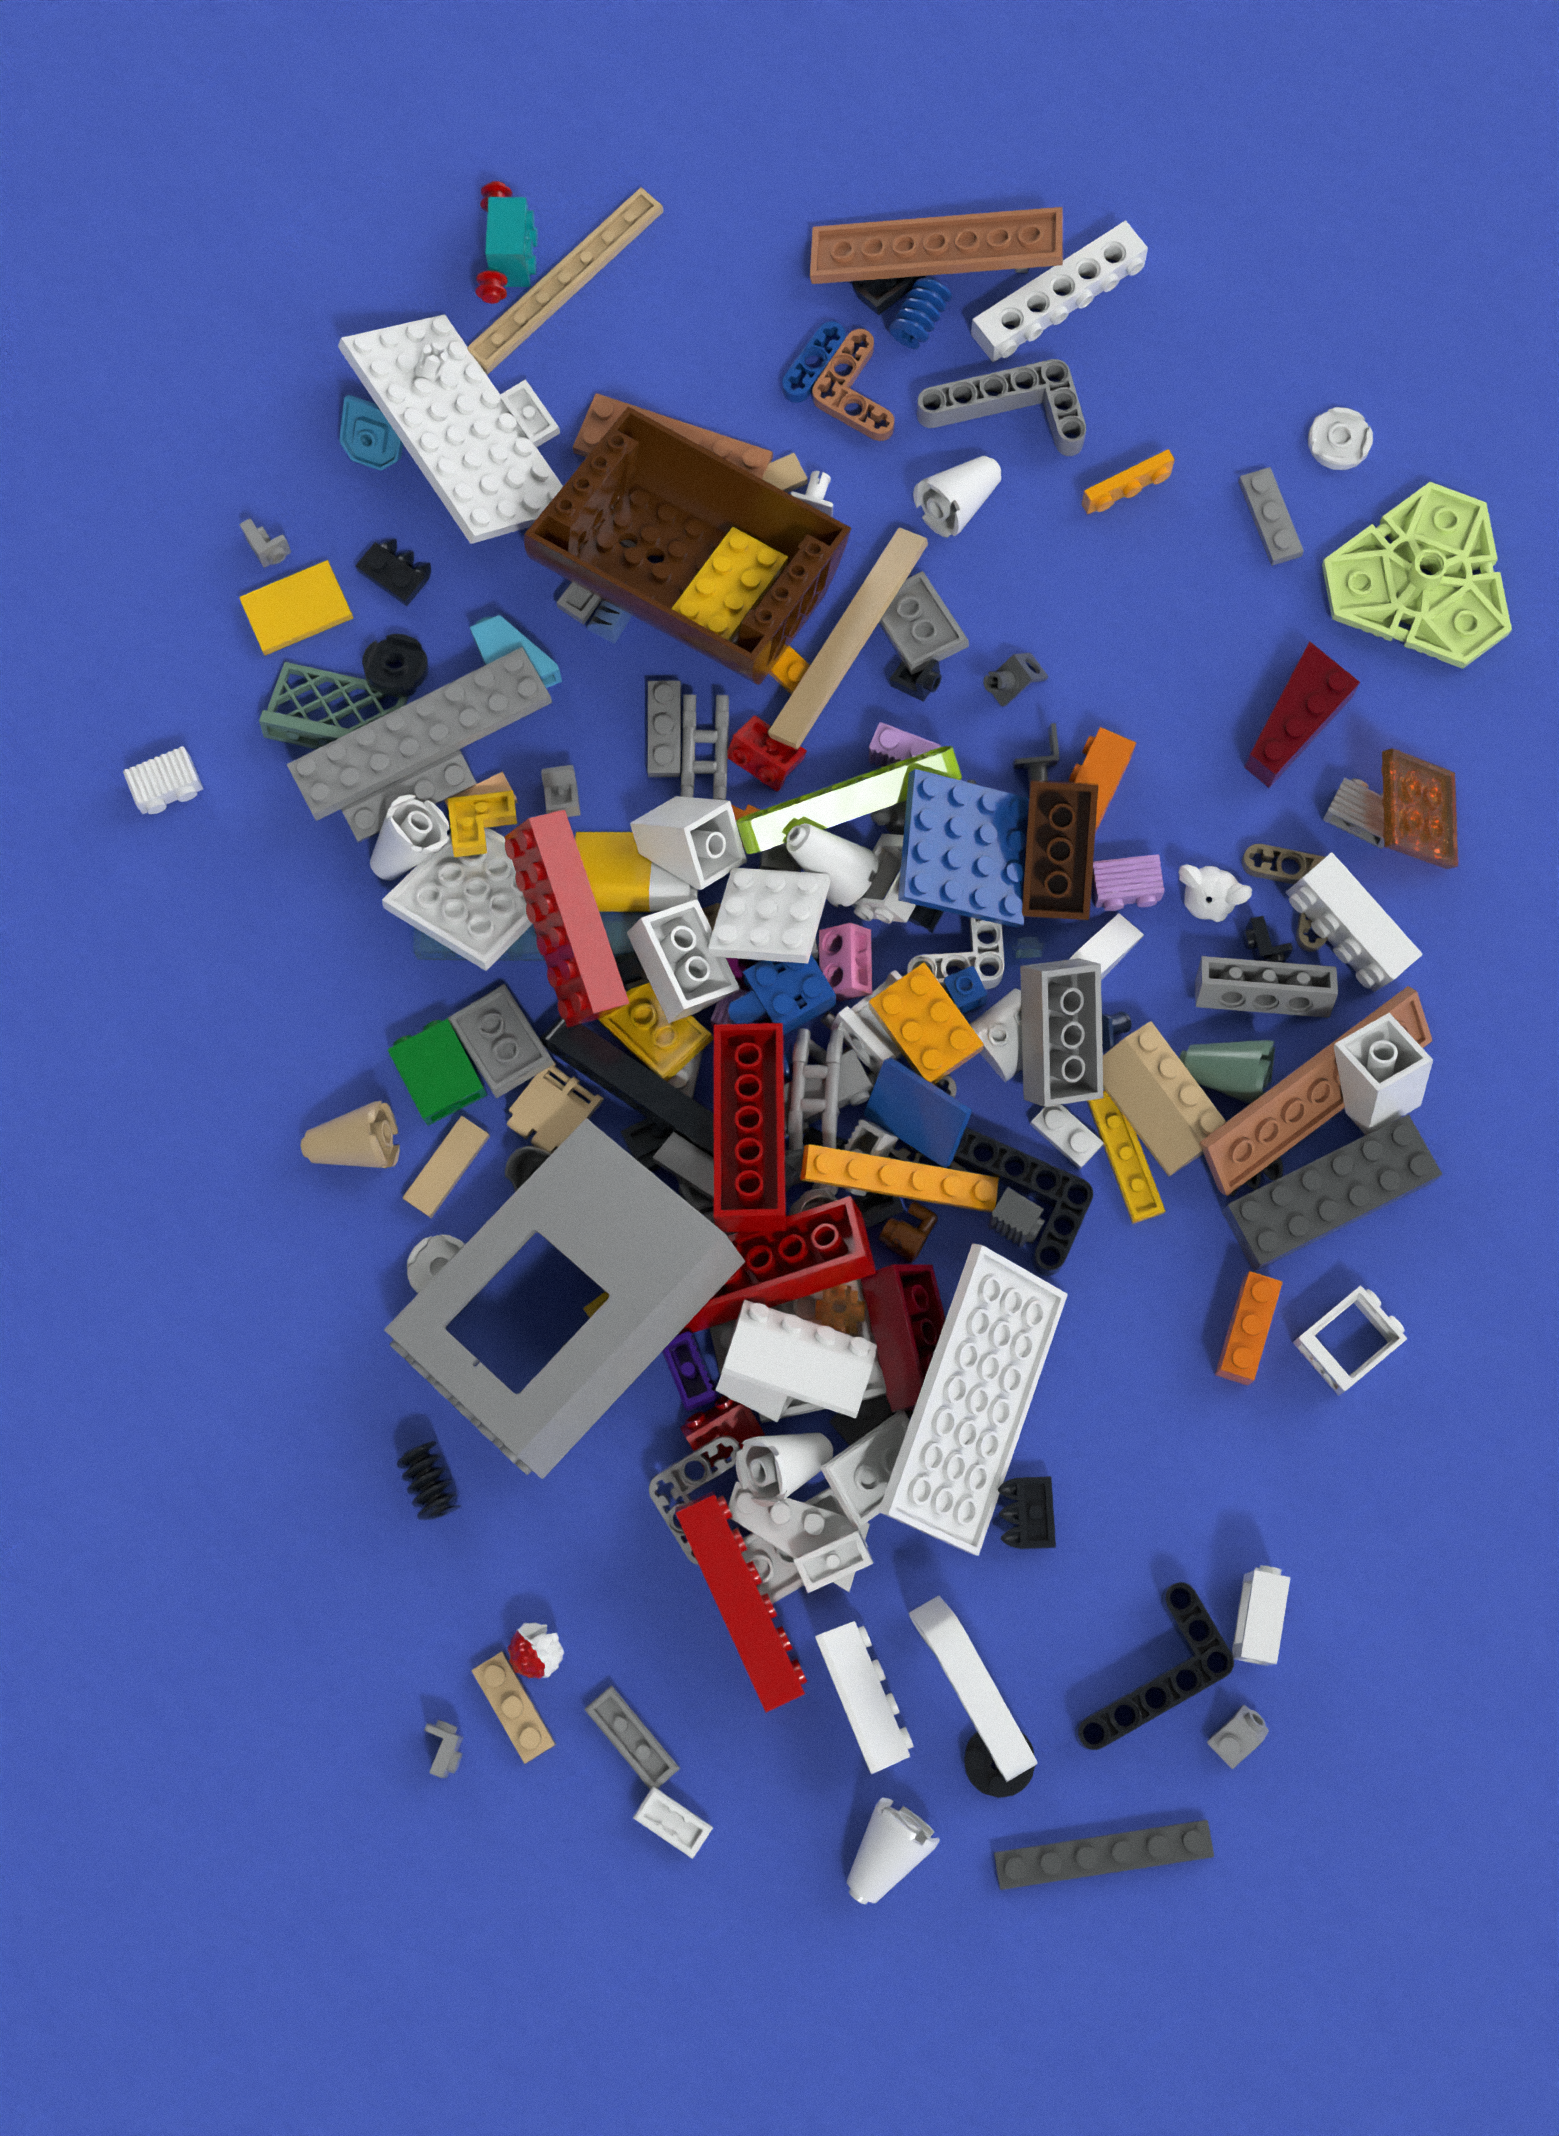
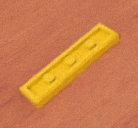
(1126, 1160)

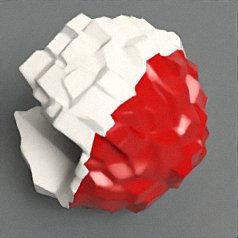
(534, 1651)

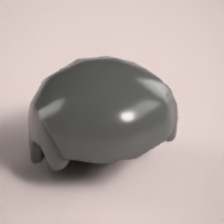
(523, 1164)

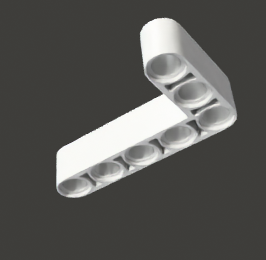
(980, 955)
(974, 1687)

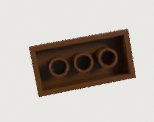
(1060, 849)

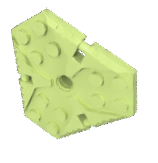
(1382, 583)

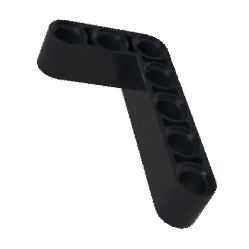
(1027, 1184)
(1166, 1681)

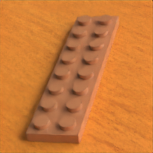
(937, 245)
(1295, 1104)

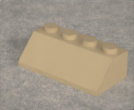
(1159, 1098)

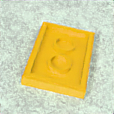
(296, 607)
(651, 1038)

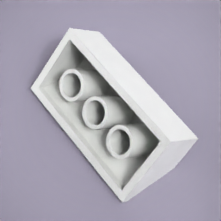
(799, 1358)
(863, 1697)

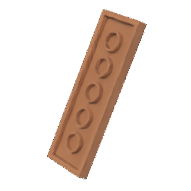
(606, 410)

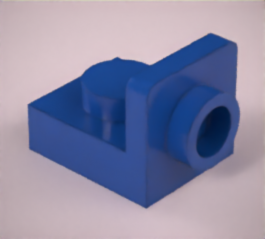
(966, 990)

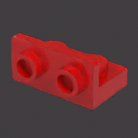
(762, 755)
(724, 1418)

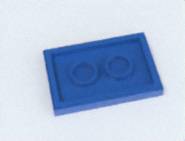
(917, 1112)

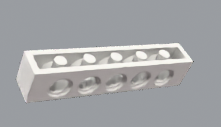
(1117, 244)

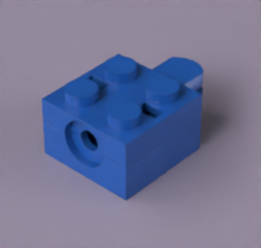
(780, 993)

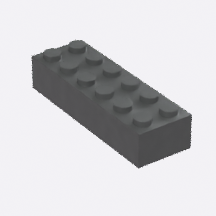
(1331, 1192)

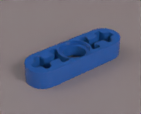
(813, 348)

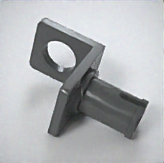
(1013, 677)
(1038, 766)

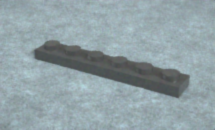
(1103, 1854)

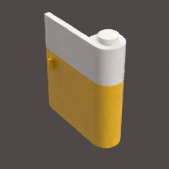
(625, 879)

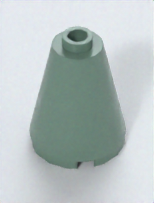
(1232, 1067)

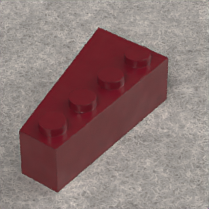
(1306, 706)

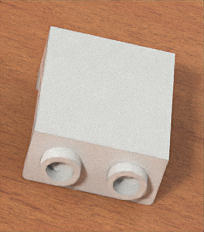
(865, 1033)

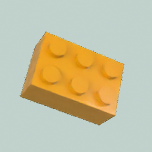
(925, 1025)

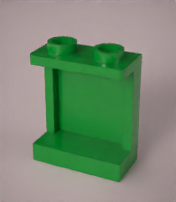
(436, 1071)

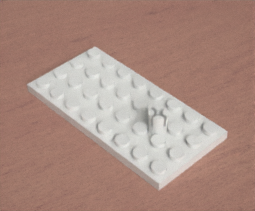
(454, 425)
(973, 1401)

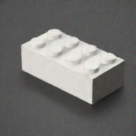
(1353, 923)

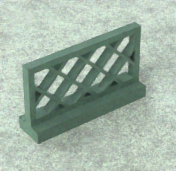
(311, 733)

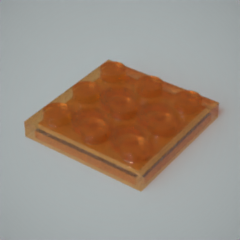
(1419, 809)

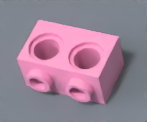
(846, 960)

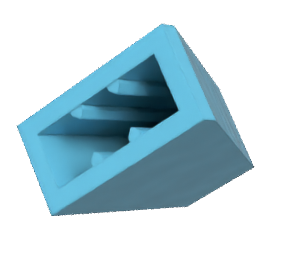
(498, 638)

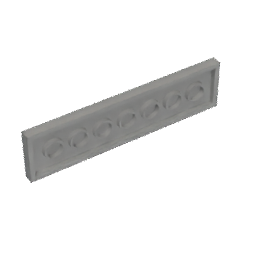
(419, 733)

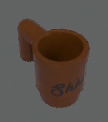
(906, 1239)

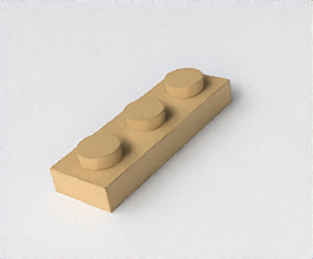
(513, 1707)

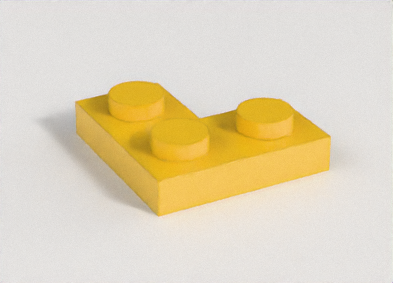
(473, 814)

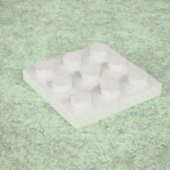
(769, 915)

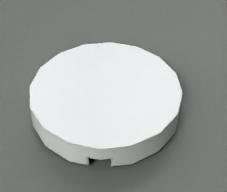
(1340, 438)
(429, 1258)

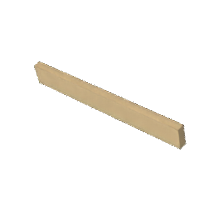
(565, 280)
(848, 638)

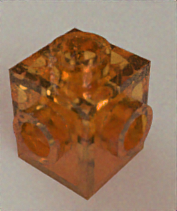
(846, 1321)

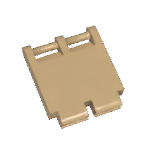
(551, 1109)

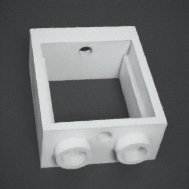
(871, 905)
(1324, 1362)
(1261, 1616)

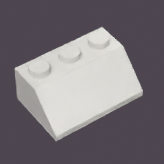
(678, 962)

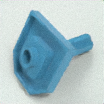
(368, 435)

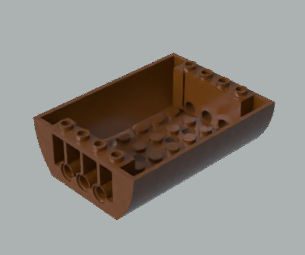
(680, 506)

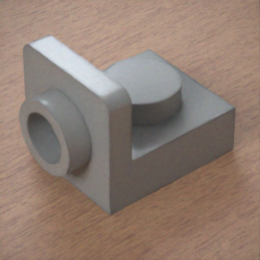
(266, 550)

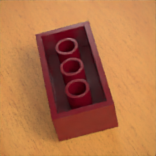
(906, 1327)

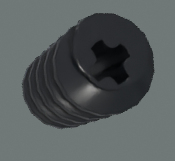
(427, 1482)

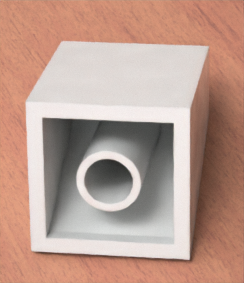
(691, 839)
(1381, 1073)

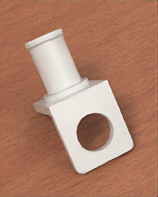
(816, 492)

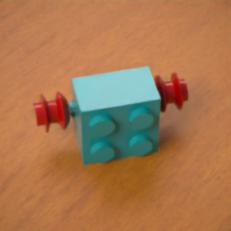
(508, 243)

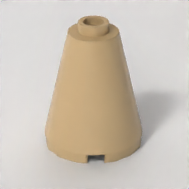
(355, 1139)

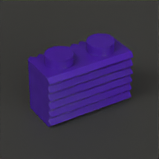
(689, 1372)

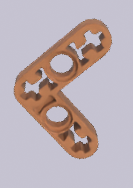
(843, 395)

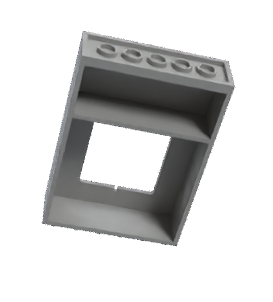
(627, 1236)

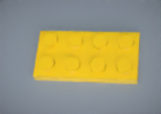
(731, 583)

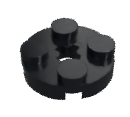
(397, 681)
(987, 1780)

